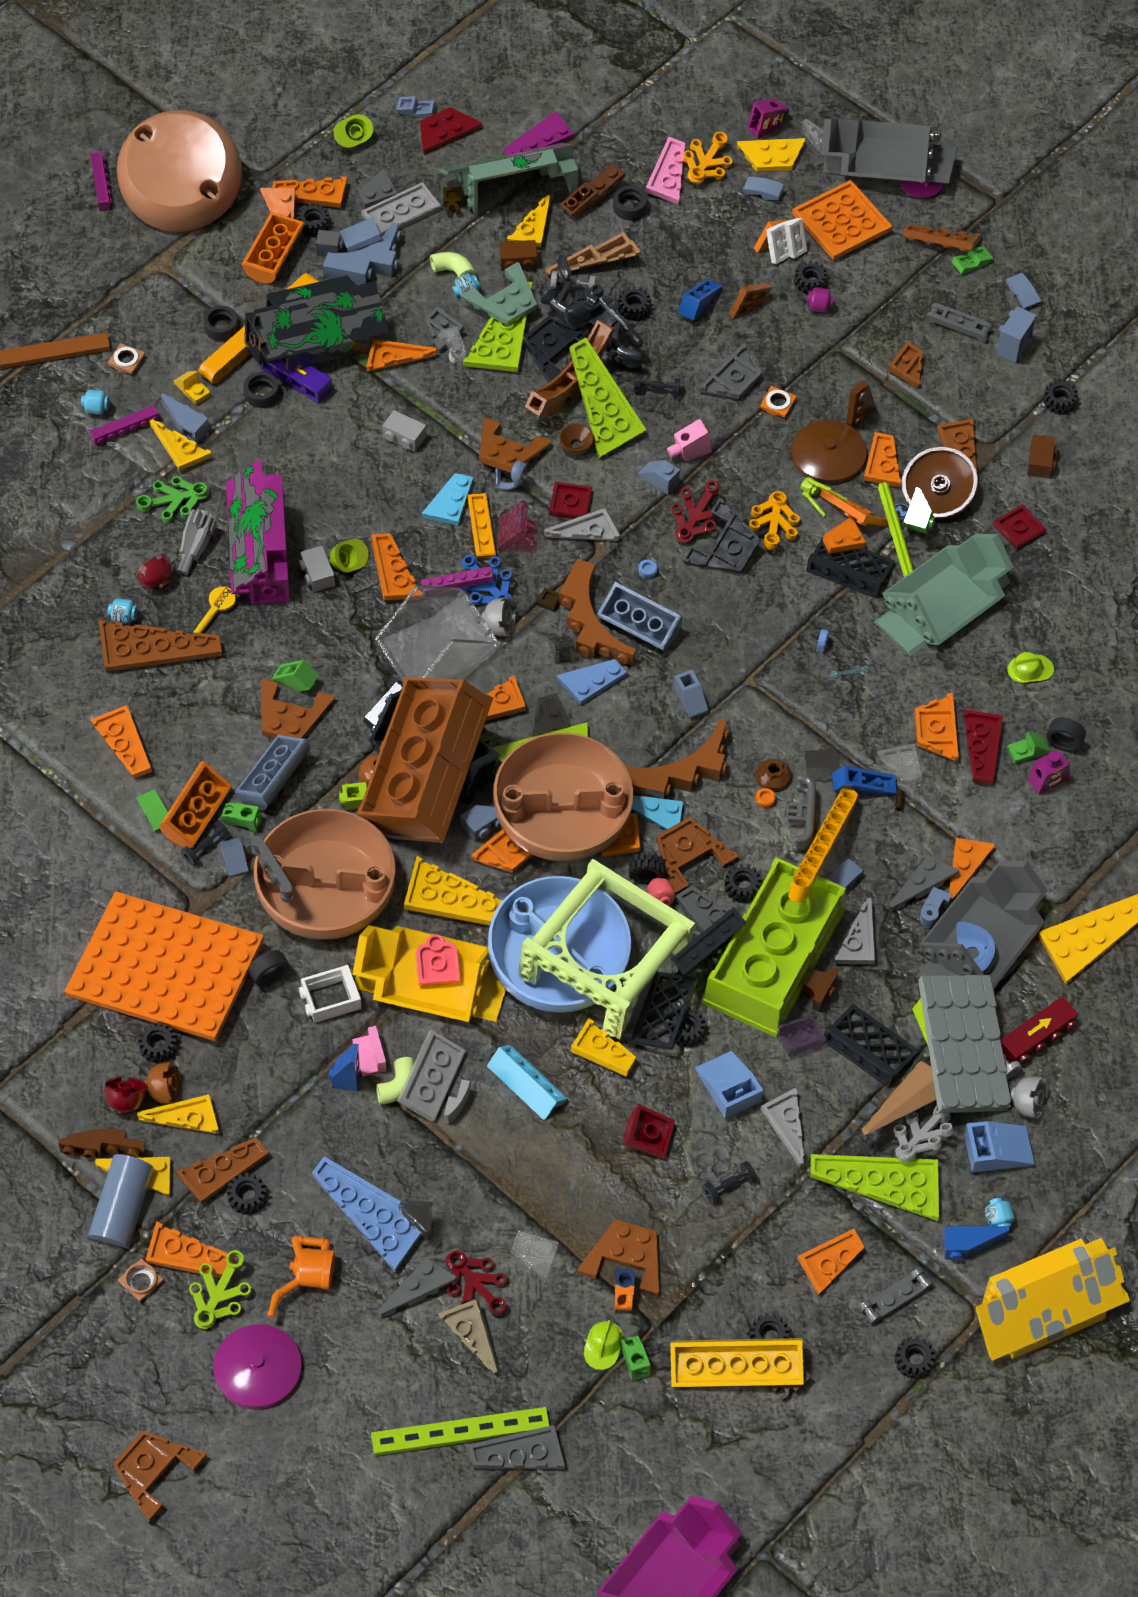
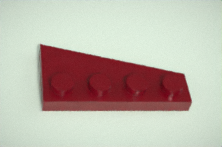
(982, 741)

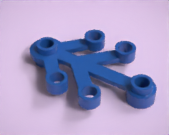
(488, 587)

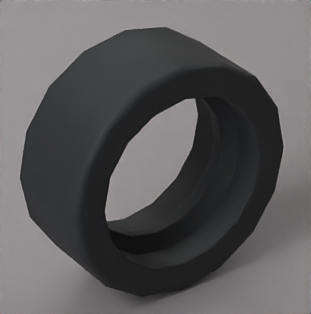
(630, 213)
(221, 312)
(258, 378)
(1067, 726)
(269, 968)

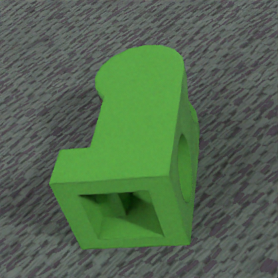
(242, 815)
(635, 1357)

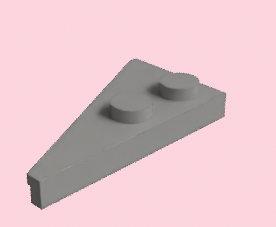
(590, 526)
(859, 944)
(784, 1118)

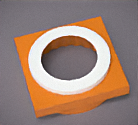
(777, 410)

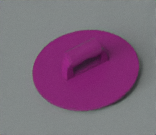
(921, 189)

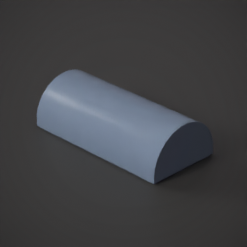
(640, 616)
(272, 771)
(121, 1200)

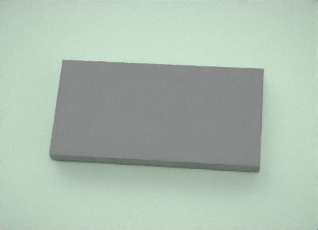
(403, 208)
(431, 1075)

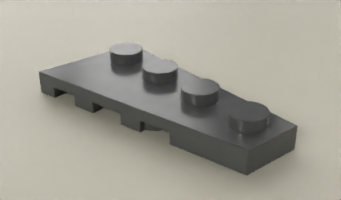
(522, 1450)

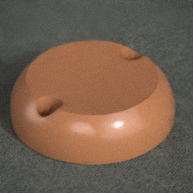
(173, 168)
(563, 796)
(336, 870)

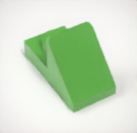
(1028, 749)

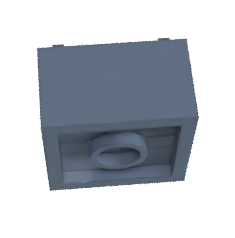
(1015, 334)

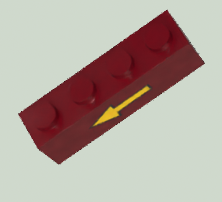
(1039, 1031)

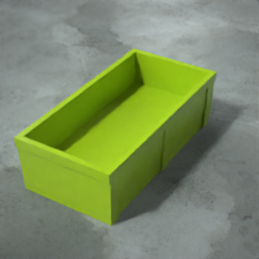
(774, 950)

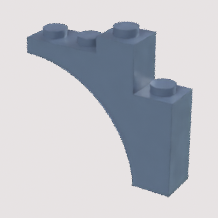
(361, 264)

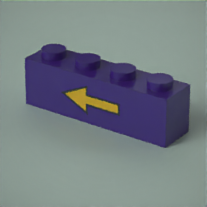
(304, 380)

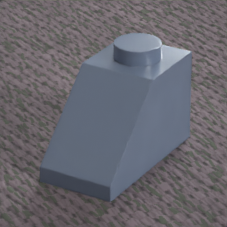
(661, 475)

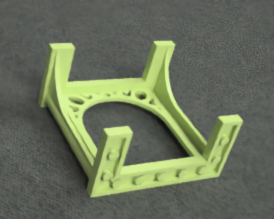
(618, 1003)

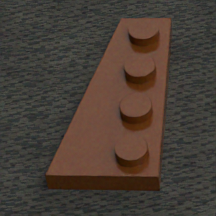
(942, 236)

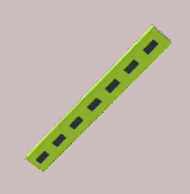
(458, 1431)

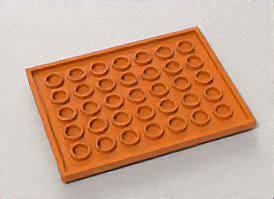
(164, 965)

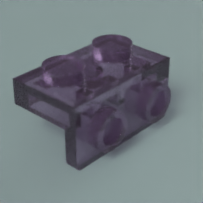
(800, 1035)

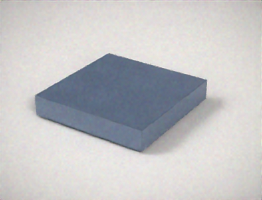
(361, 235)

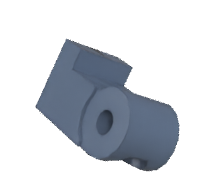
(936, 900)

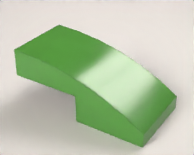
(973, 260)
(152, 808)

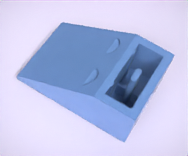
(730, 1084)
(997, 1146)

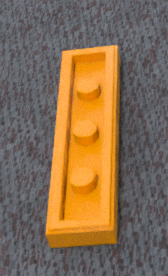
(481, 526)

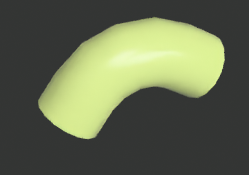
(452, 262)
(390, 1091)

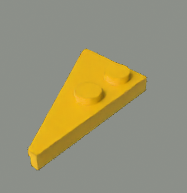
(533, 225)
(187, 1114)

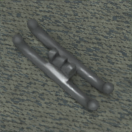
(803, 813)

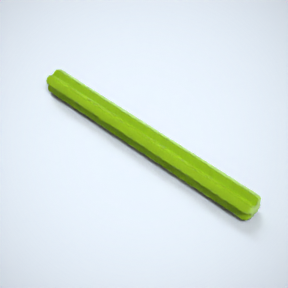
(895, 528)

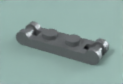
(959, 321)
(275, 874)
(896, 1296)

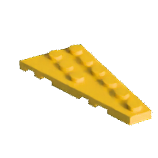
(448, 895)
(1087, 937)

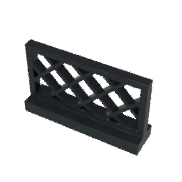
(846, 574)
(707, 942)
(644, 1009)
(861, 1054)

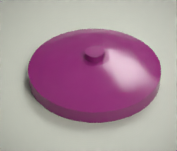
(257, 1366)

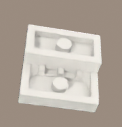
(786, 240)

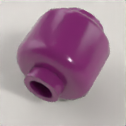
(820, 300)

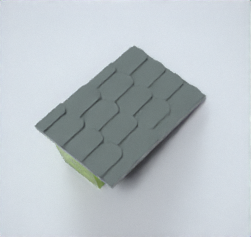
(963, 1043)

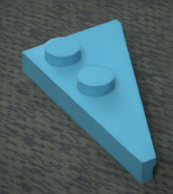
(660, 812)

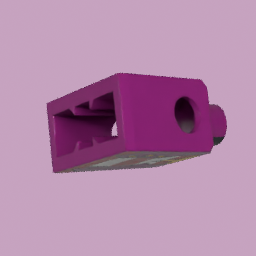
(766, 116)
(1049, 772)

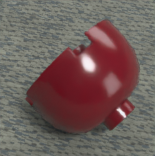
(155, 573)
(124, 1095)

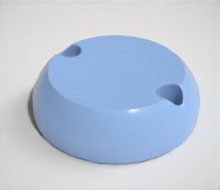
(595, 939)

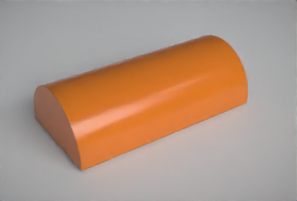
(271, 247)
(195, 806)

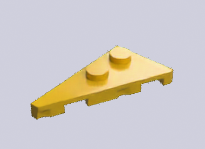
(181, 450)
(161, 1175)

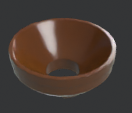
(576, 433)
(775, 782)

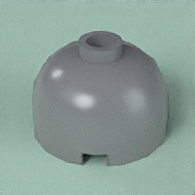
(500, 617)
(1029, 1096)

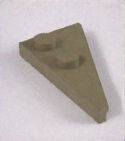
(470, 1326)

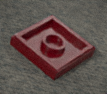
(570, 500)
(1019, 527)

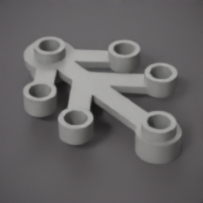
(907, 1151)

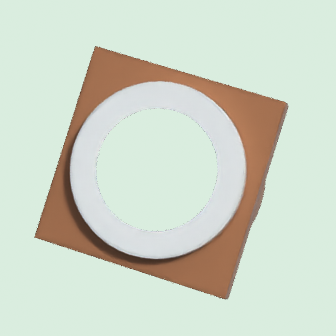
(126, 367)
(140, 1267)

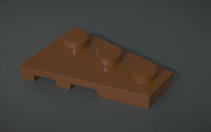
(860, 404)

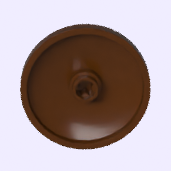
(828, 452)
(944, 478)

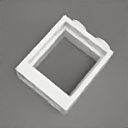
(328, 978)

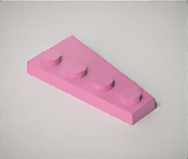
(666, 176)

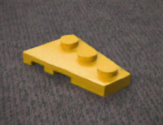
(601, 1049)

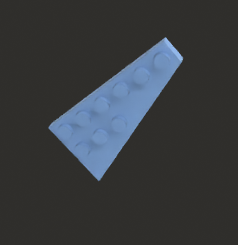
(370, 1210)

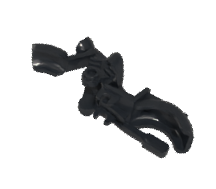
(589, 308)

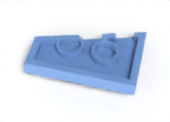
(591, 680)

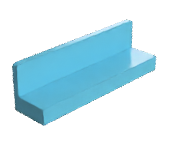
(526, 1081)

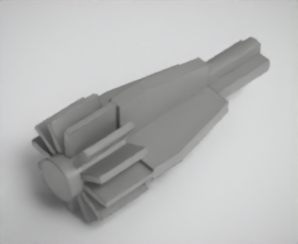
(195, 538)

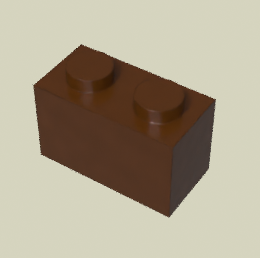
(518, 251)
(1041, 456)

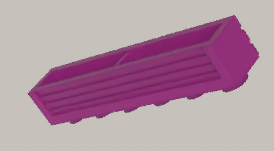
(100, 180)
(124, 425)
(462, 579)

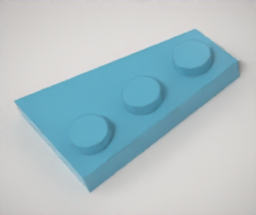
(450, 501)

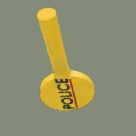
(220, 600)

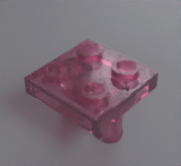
(514, 527)

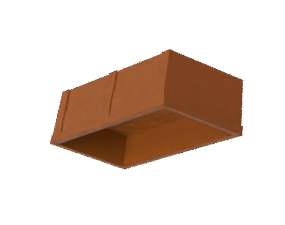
(425, 758)

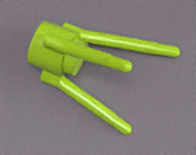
(812, 487)

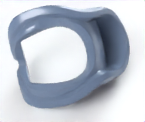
(516, 474)

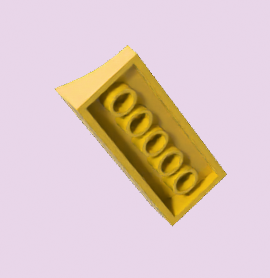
(737, 1362)

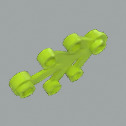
(217, 1292)

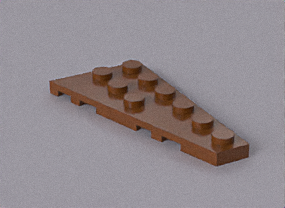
(147, 646)

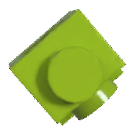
(352, 795)

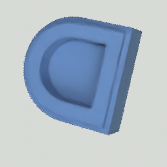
(822, 641)

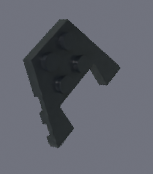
(548, 341)
(732, 547)

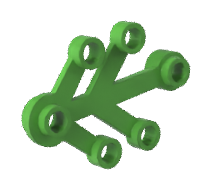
(175, 497)

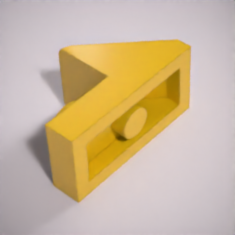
(192, 387)

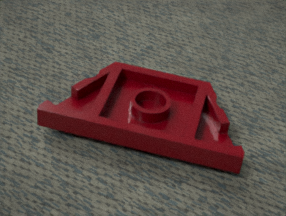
(445, 128)

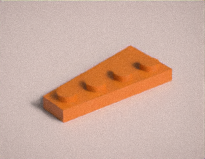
(177, 1251)

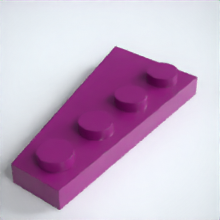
(546, 133)

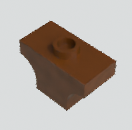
(820, 986)

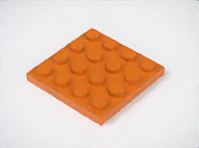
(842, 220)

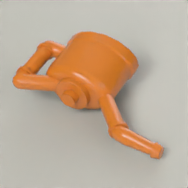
(310, 1268)

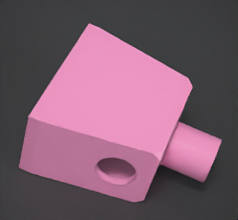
(691, 442)

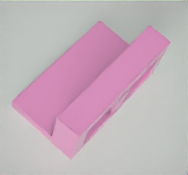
(371, 1053)

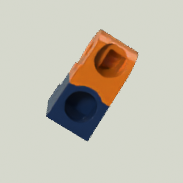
(624, 1289)

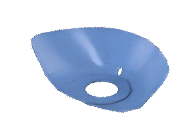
(977, 937)

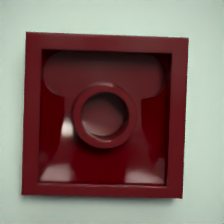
(648, 1131)

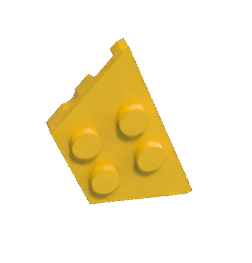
(772, 154)

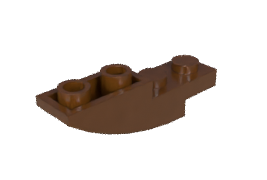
(593, 193)
(94, 1142)

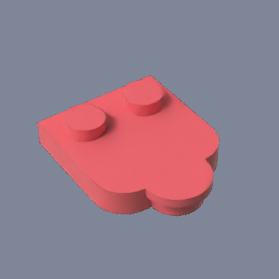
(437, 962)

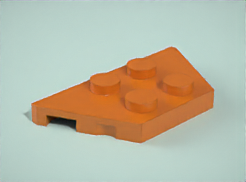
(937, 727)
(501, 853)

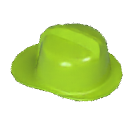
(353, 131)
(349, 555)
(1030, 668)
(603, 1345)

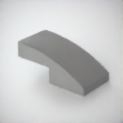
(455, 1105)

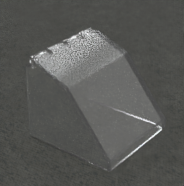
(436, 634)

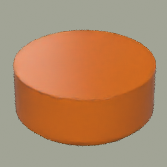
(765, 798)

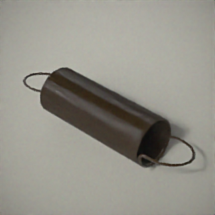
(899, 800)

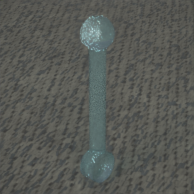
(833, 674)

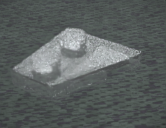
(813, 133)
(902, 763)
(535, 1252)

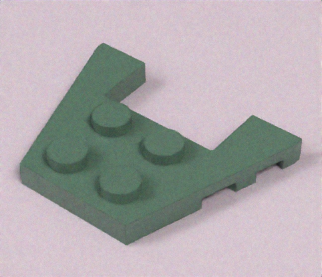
(509, 303)

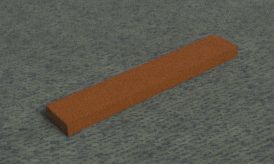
(54, 350)

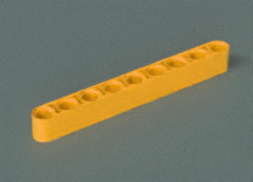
(235, 350)
(822, 845)

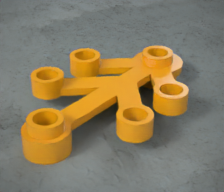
(696, 173)
(778, 502)

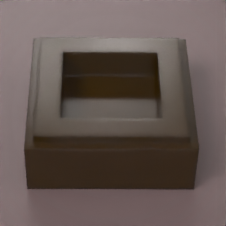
(548, 599)

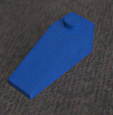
(698, 299)
(864, 781)
(346, 1070)
(966, 1241)

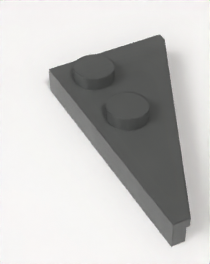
(928, 875)
(421, 1283)

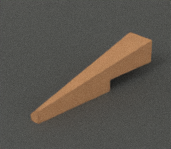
(613, 249)
(907, 1097)

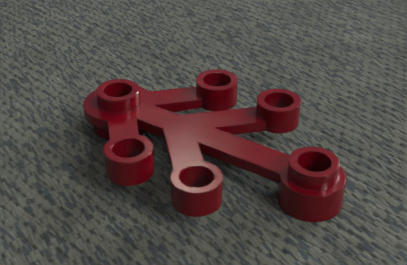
(695, 514)
(474, 1280)

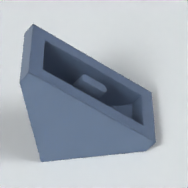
(234, 857)

